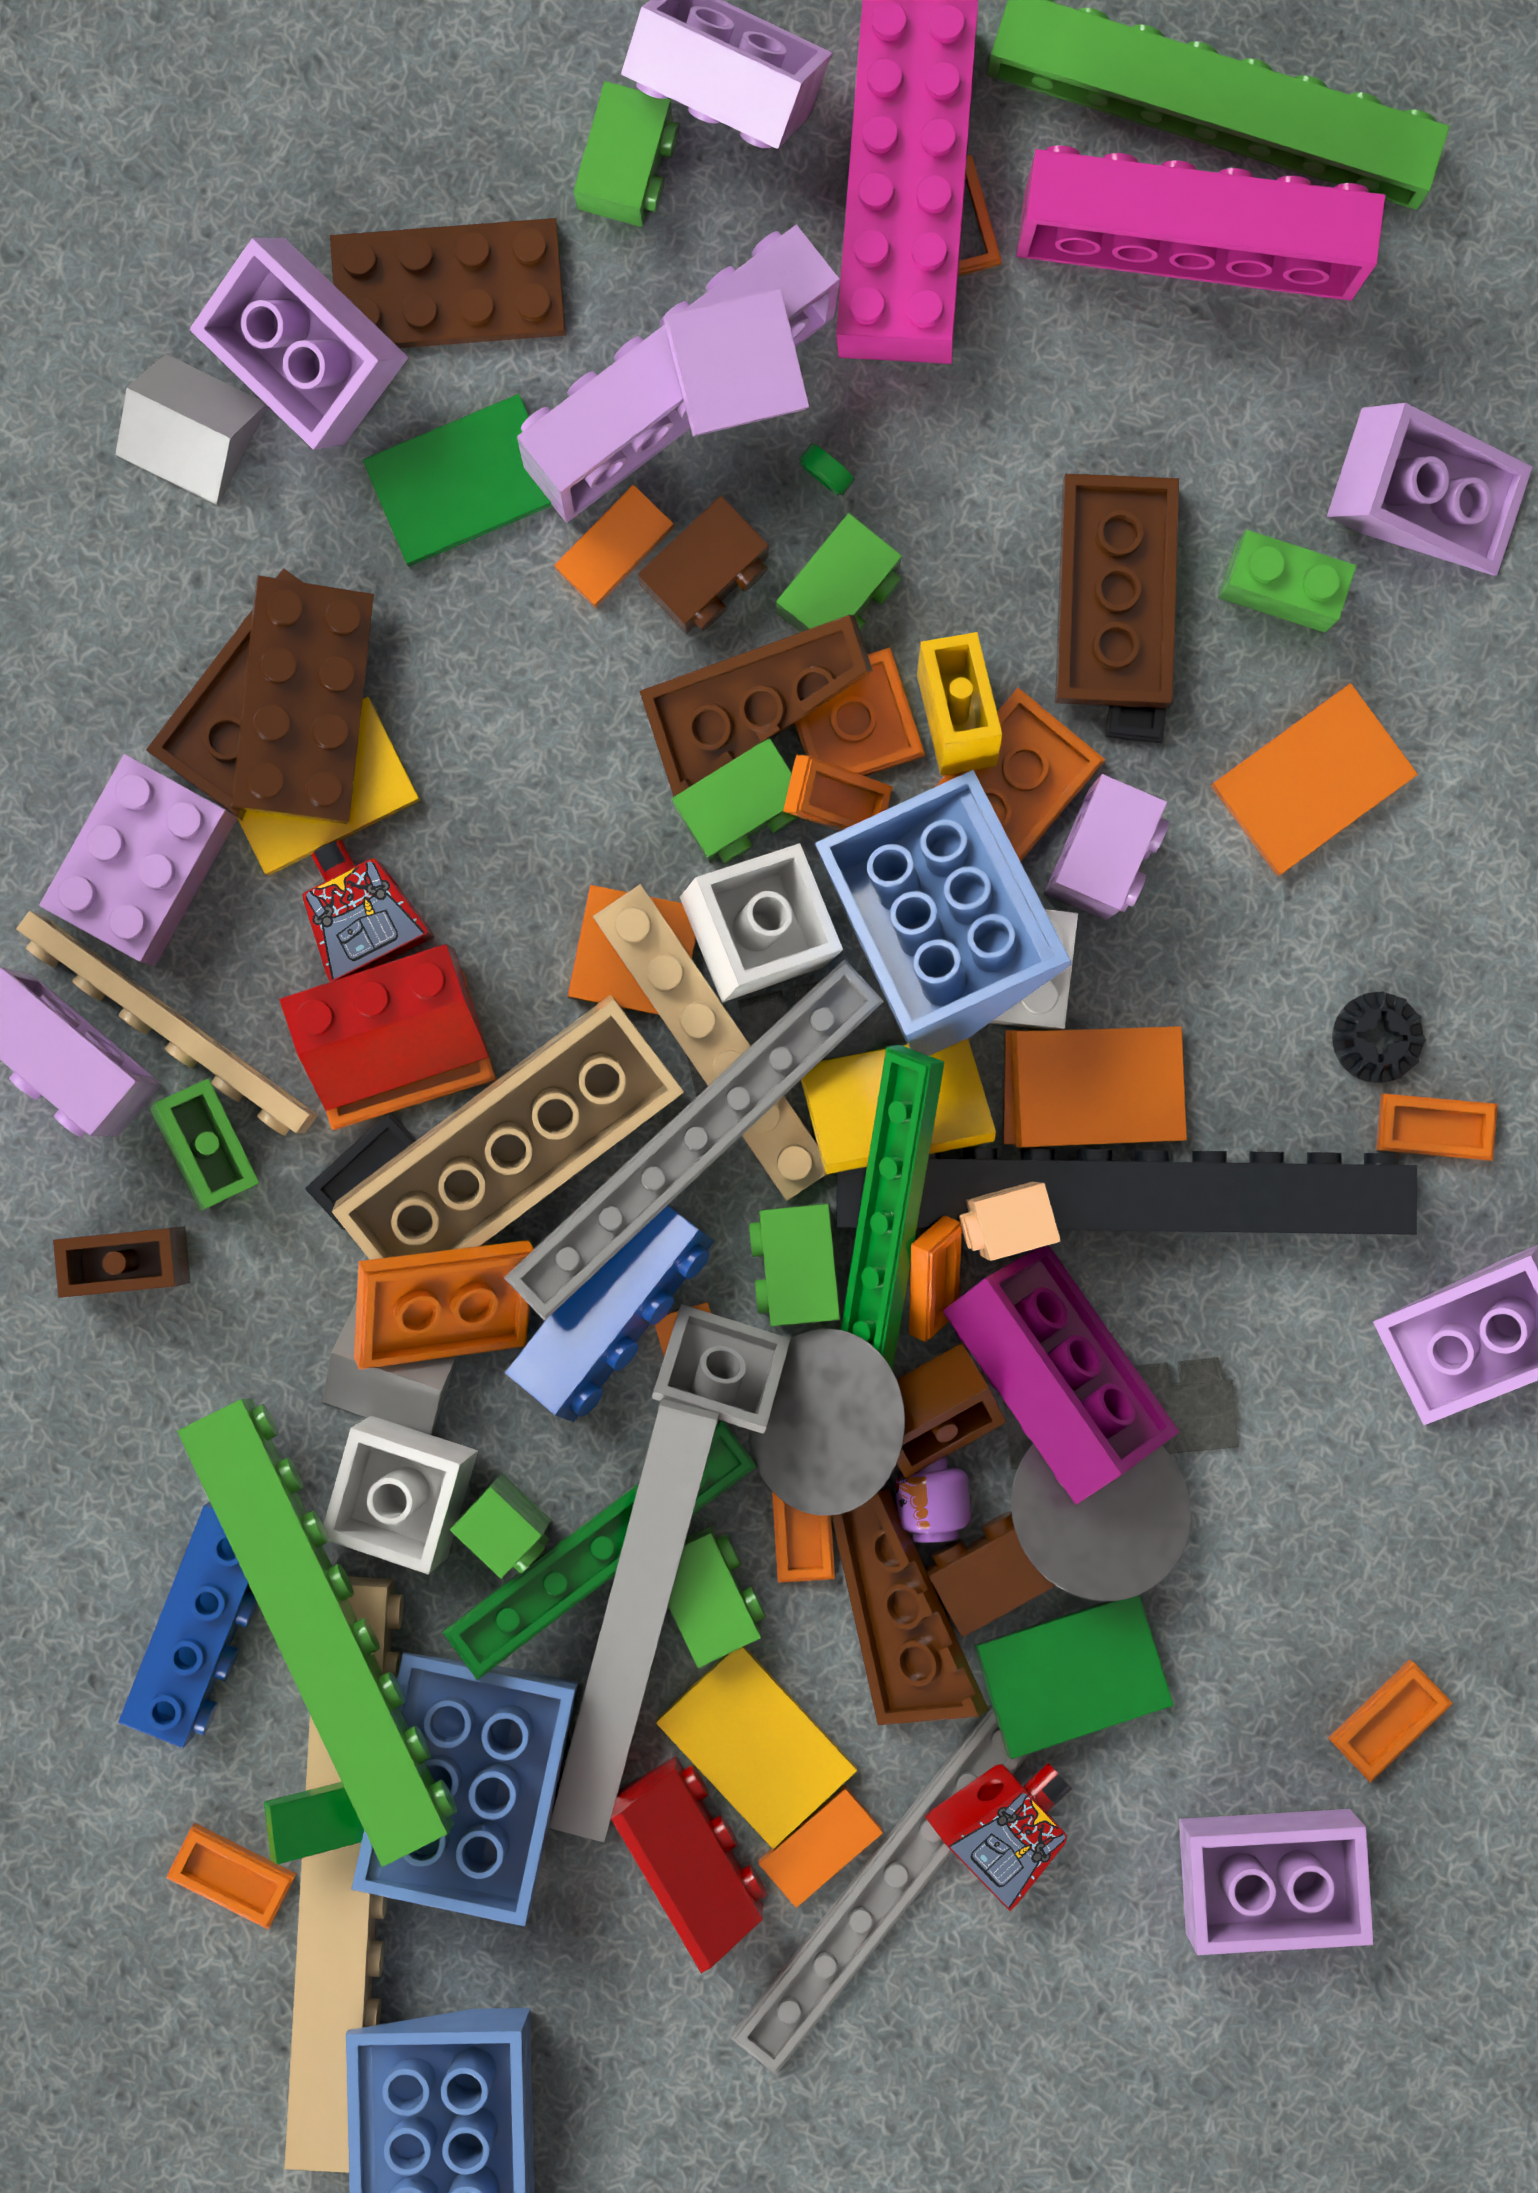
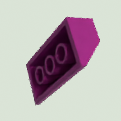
(1060, 1372)

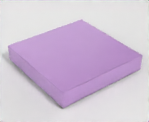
(736, 362)

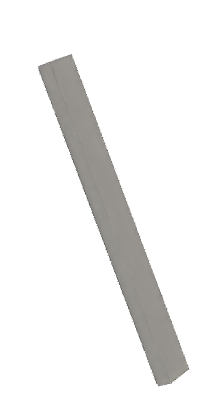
(693, 1140)
(633, 1619)
(865, 1908)

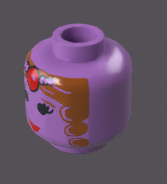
(934, 1502)

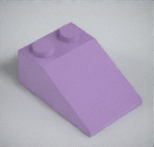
(1429, 487)
(1468, 1338)

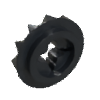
(1359, 1055)

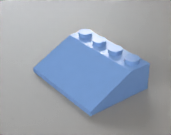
(943, 912)
(502, 1759)
(442, 2104)

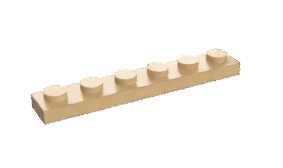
(148, 1012)
(705, 1030)

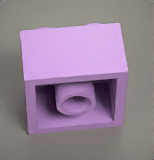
(1106, 848)

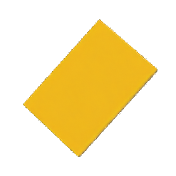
(378, 792)
(845, 1097)
(756, 1745)

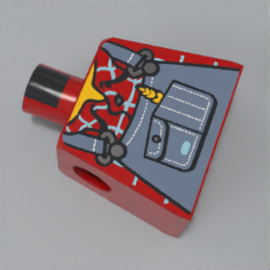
(359, 914)
(1004, 1828)

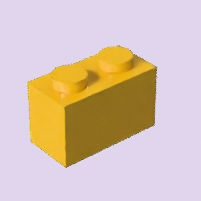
(959, 703)

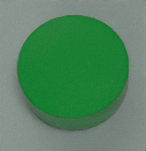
(826, 469)

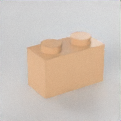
(1009, 1221)

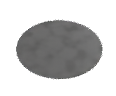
(831, 1424)
(1111, 1541)

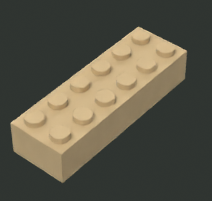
(512, 1141)

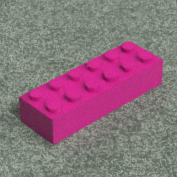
(907, 180)
(1199, 223)

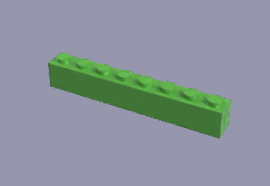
(1218, 99)
(318, 1630)

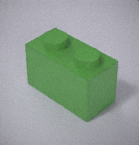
(625, 155)
(841, 578)
(1287, 581)
(737, 803)
(203, 1144)
(797, 1264)
(503, 1528)
(709, 1600)

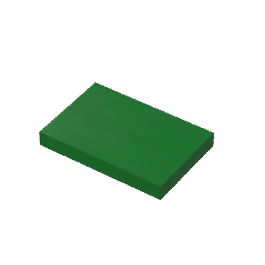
(456, 481)
(1073, 1675)

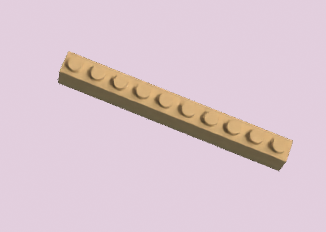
(334, 1947)

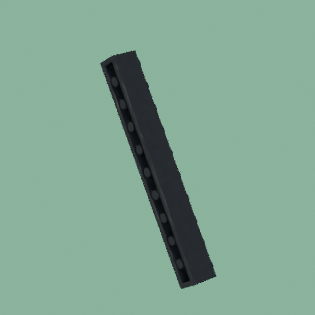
(1174, 1195)

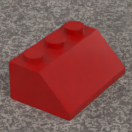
(385, 1027)
(689, 1860)

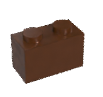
(705, 566)
(121, 1262)
(944, 1409)
(985, 1576)

